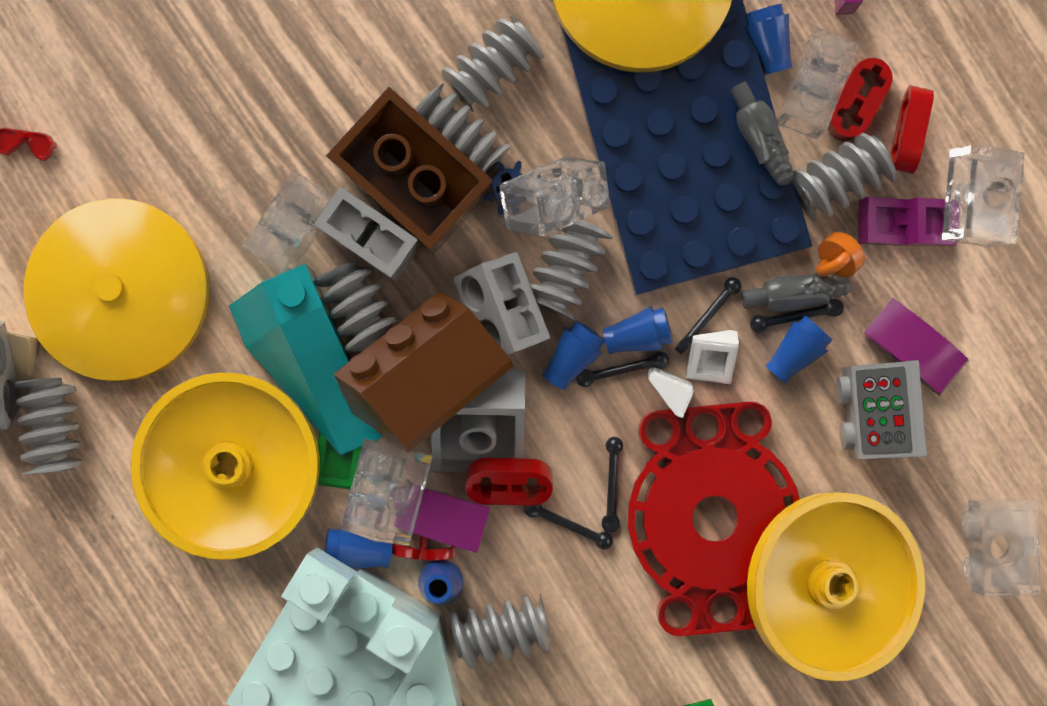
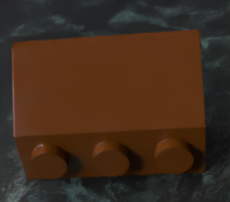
(410, 170)
(422, 371)

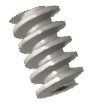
(492, 62)
(459, 132)
(842, 174)
(567, 266)
(355, 305)
(48, 425)
(501, 632)

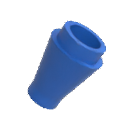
(771, 37)
(640, 332)
(798, 349)
(574, 353)
(356, 550)
(449, 574)

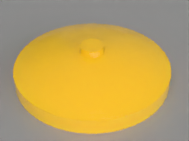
(641, 32)
(116, 290)
(225, 465)
(836, 586)

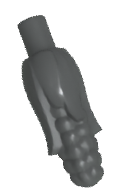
(762, 133)
(796, 292)

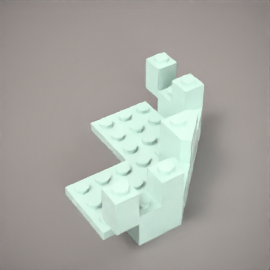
(349, 644)

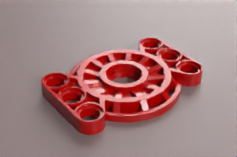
(693, 473)

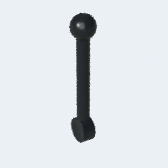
(731, 287)
(833, 309)
(659, 360)
(610, 521)
(602, 540)

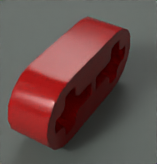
(867, 105)
(911, 128)
(509, 481)

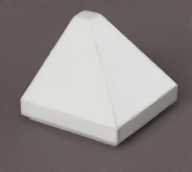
(713, 357)
(672, 389)

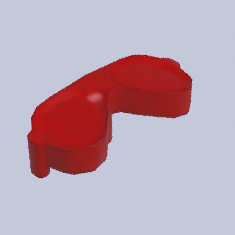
(39, 143)
(423, 552)

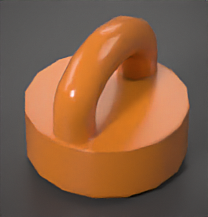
(839, 255)

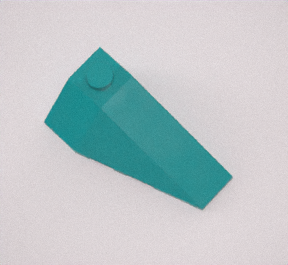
(300, 348)

